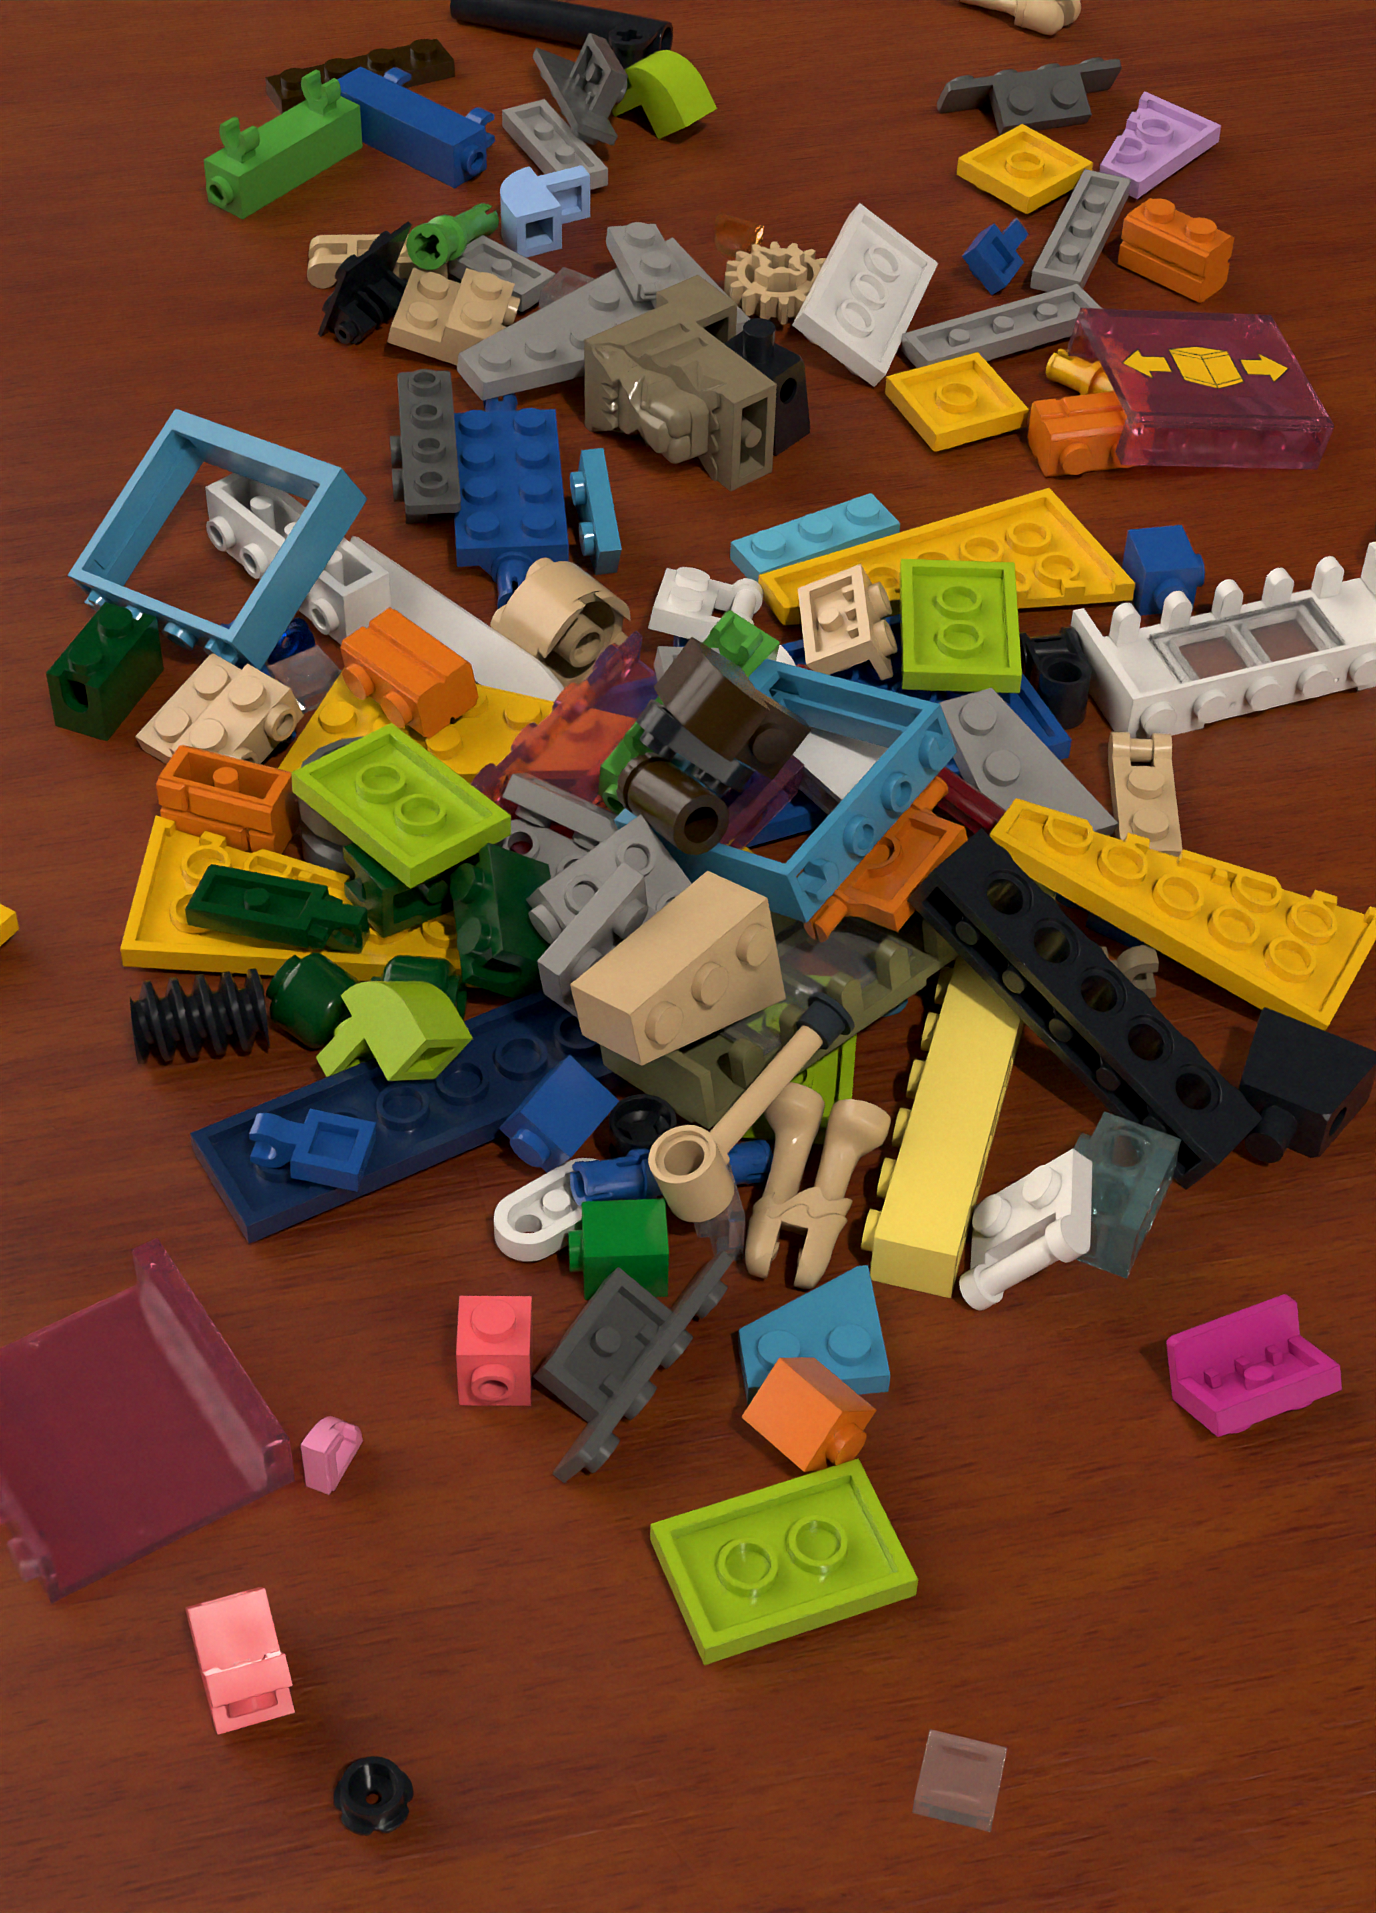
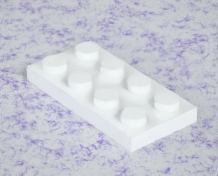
(865, 295)

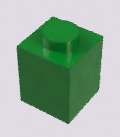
(622, 1236)

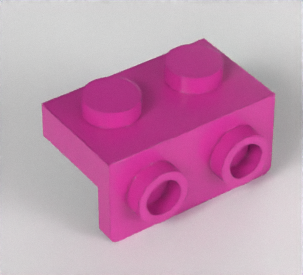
(1248, 1367)

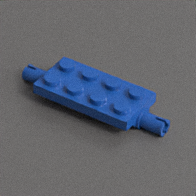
(509, 491)

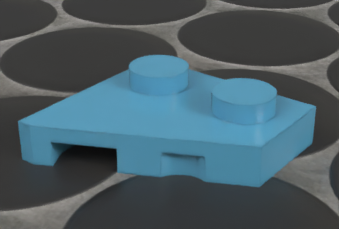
(596, 512)
(831, 1323)

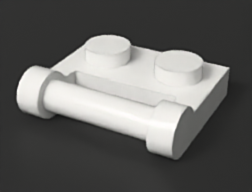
(689, 598)
(1029, 1228)

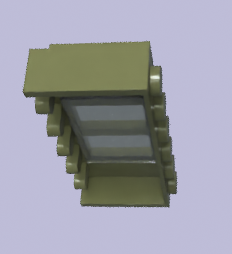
(857, 966)

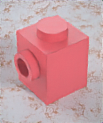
(494, 1350)

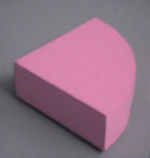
(329, 1452)

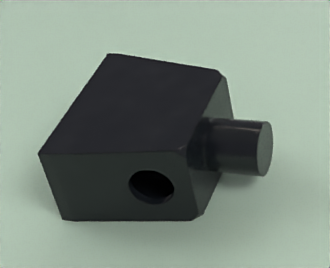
(786, 369)
(1302, 1086)

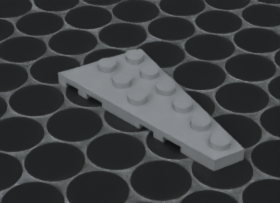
(550, 342)

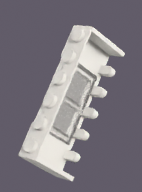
(1236, 655)

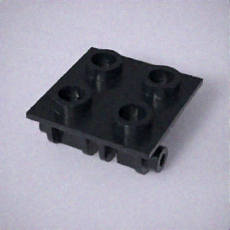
(366, 289)

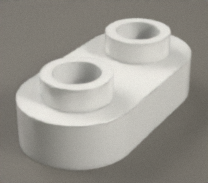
(541, 1208)

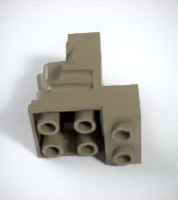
(683, 386)

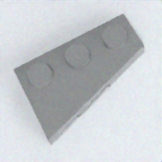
(1010, 762)

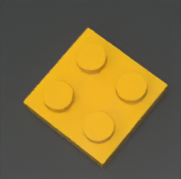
(1023, 168)
(956, 401)

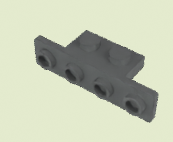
(586, 88)
(1037, 98)
(425, 446)
(614, 1349)

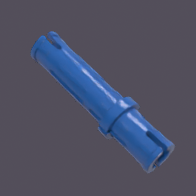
(632, 1178)

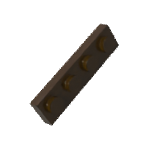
(423, 59)

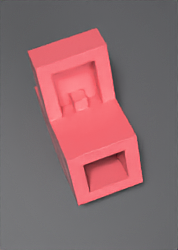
(240, 1660)

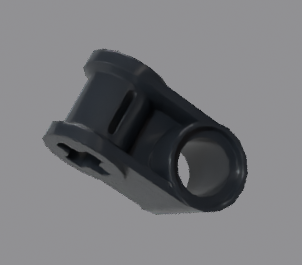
(1058, 673)

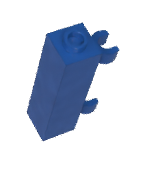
(417, 128)

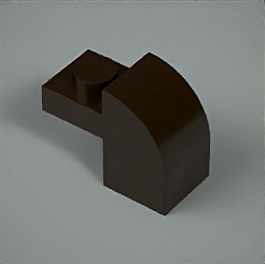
(727, 712)

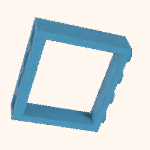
(154, 492)
(916, 752)

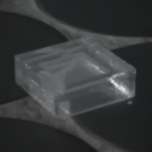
(959, 1780)

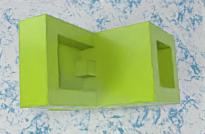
(668, 91)
(402, 1025)

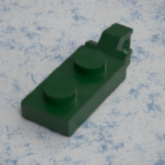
(276, 910)

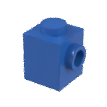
(1159, 564)
(558, 1115)

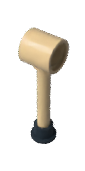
(693, 1162)

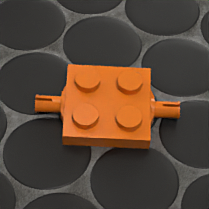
(893, 868)

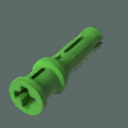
(447, 236)

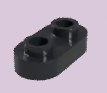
(668, 737)

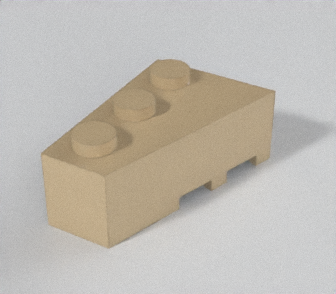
(683, 973)

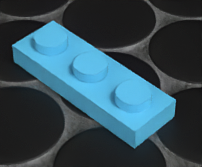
(813, 536)

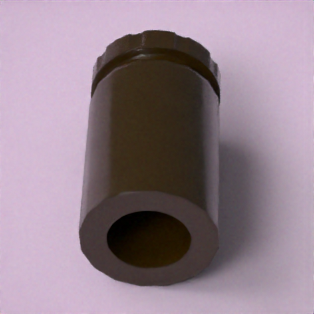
(673, 803)

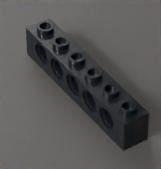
(1082, 1004)

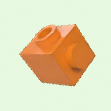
(809, 1414)

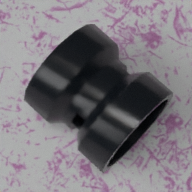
(638, 1123)

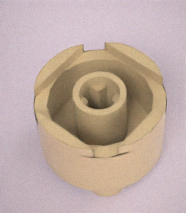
(562, 618)

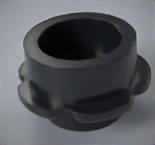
(370, 1777)

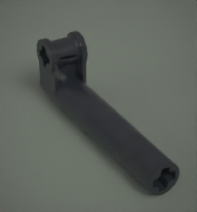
(627, 34)

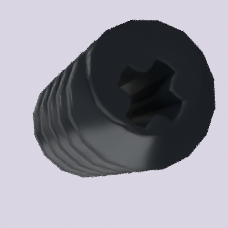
(199, 1016)

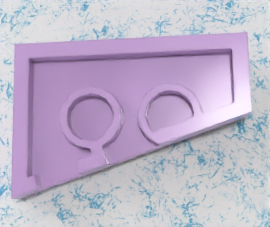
(1158, 143)

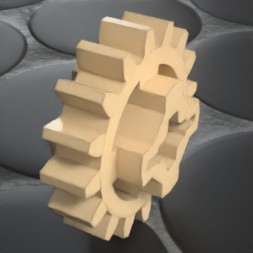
(772, 280)

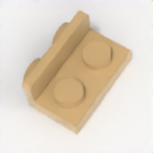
(846, 623)

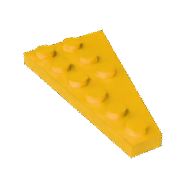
(1200, 911)

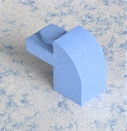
(539, 205)

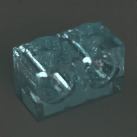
(1128, 1186)

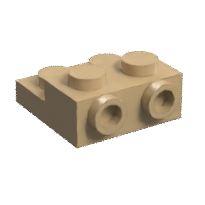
(450, 316)
(223, 713)

